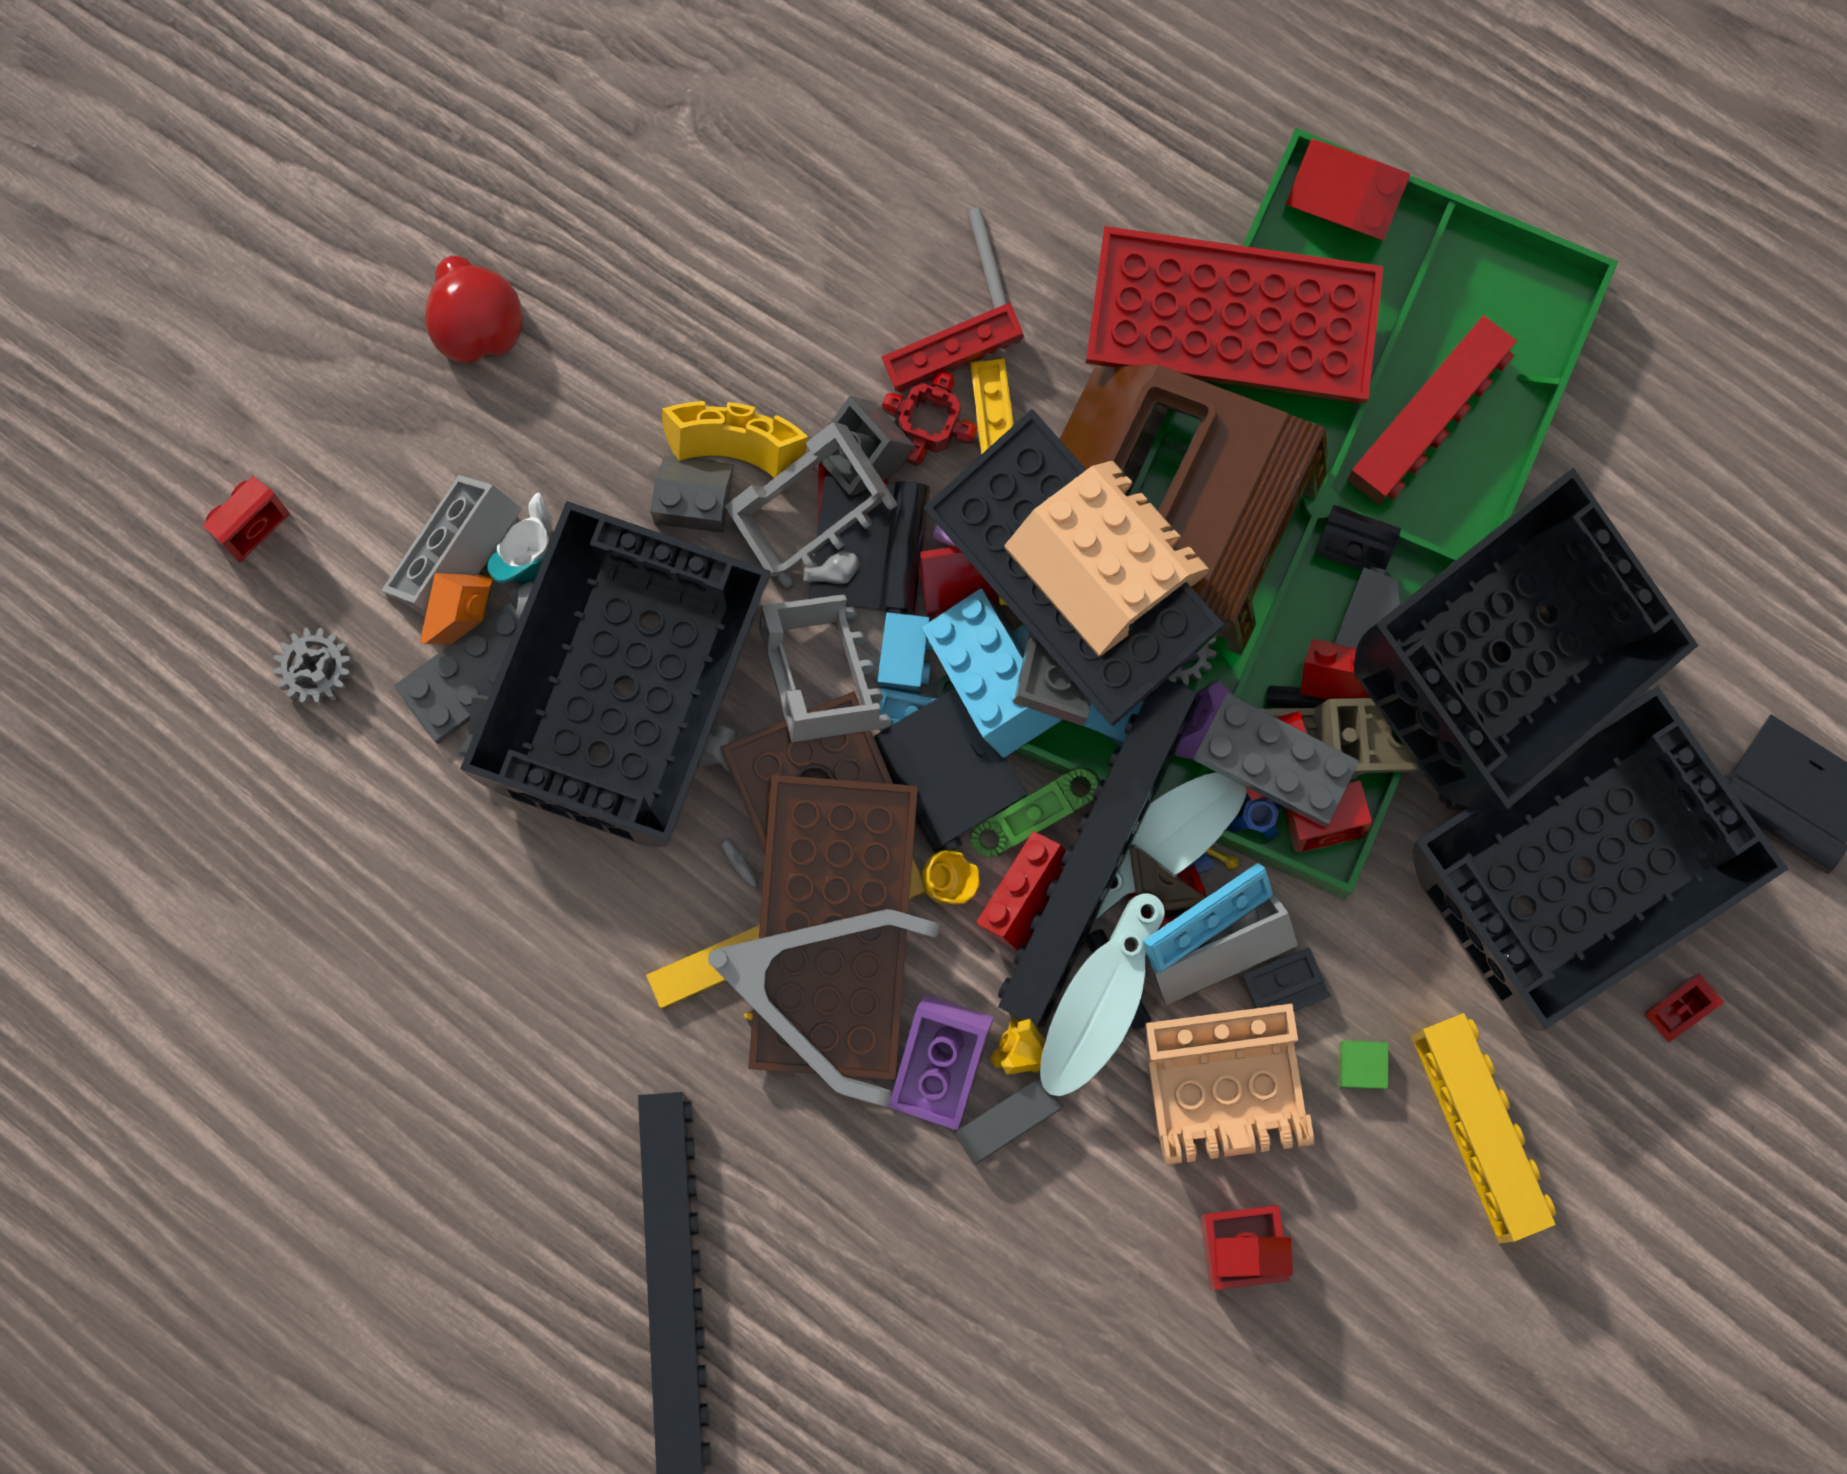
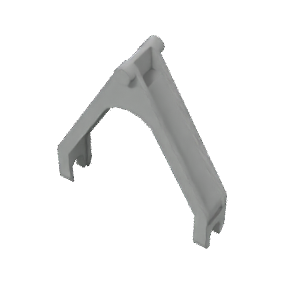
(745, 969)

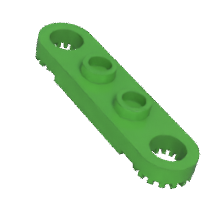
(1035, 812)

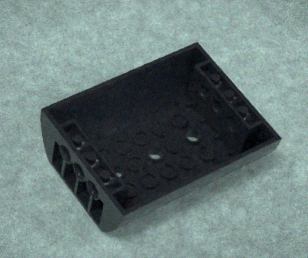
(583, 638)
(1501, 727)
(1640, 892)

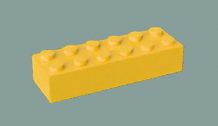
(1483, 1129)

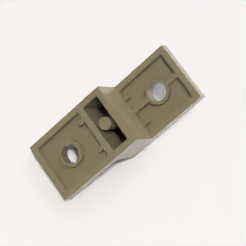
(1358, 731)

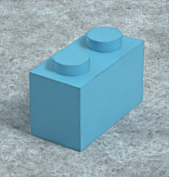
(904, 653)

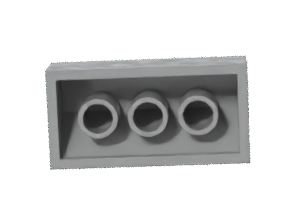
(453, 541)
(1243, 944)

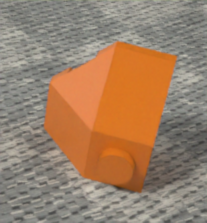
(455, 606)

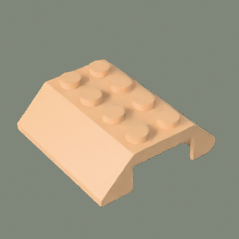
(1102, 555)
(1226, 1082)

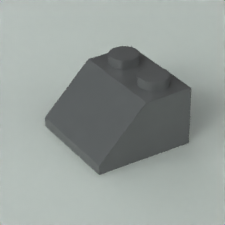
(878, 438)
(692, 494)

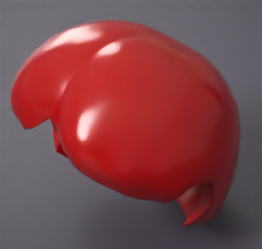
(471, 311)

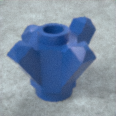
(1257, 815)

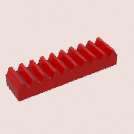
(953, 347)

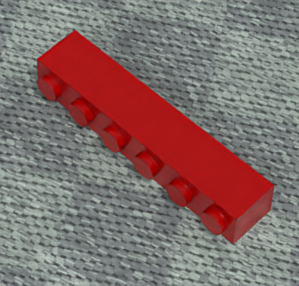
(1432, 410)

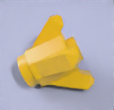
(1019, 1048)

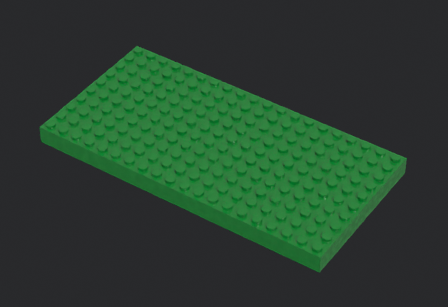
(1441, 273)

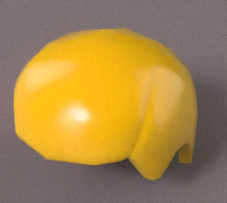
(950, 878)

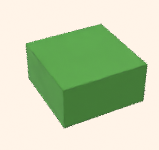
(1363, 1065)

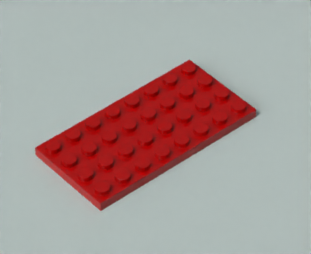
(1235, 314)

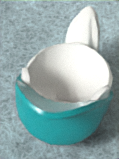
(523, 546)

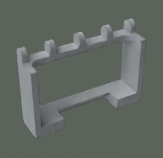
(756, 497)
(827, 723)

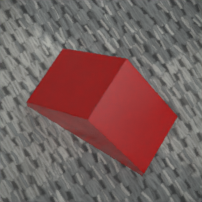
(1684, 1007)
(1253, 1256)

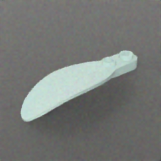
(1181, 827)
(1099, 1003)

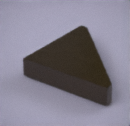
(1156, 879)

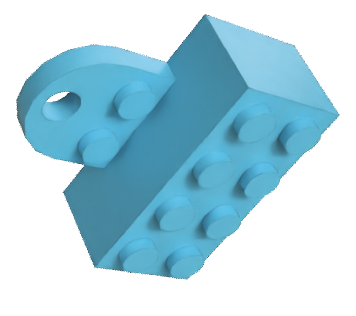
(984, 666)

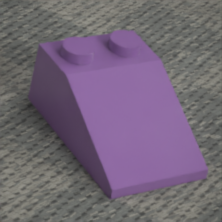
(940, 1061)

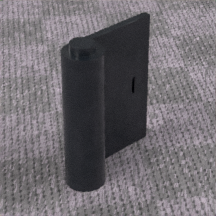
(886, 549)
(953, 782)
(1792, 796)

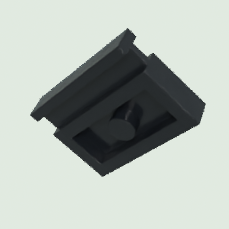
(1357, 540)
(1287, 981)

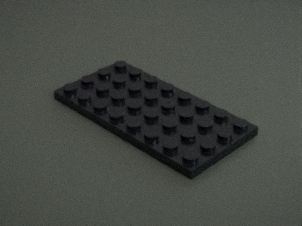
(985, 510)

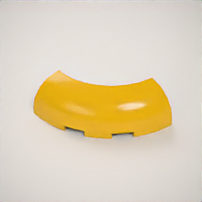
(733, 433)

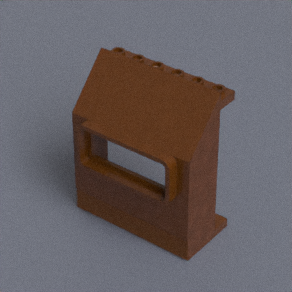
(1231, 485)

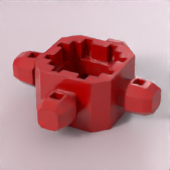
(940, 396)

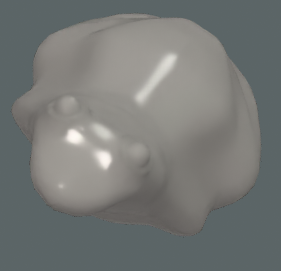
(837, 569)

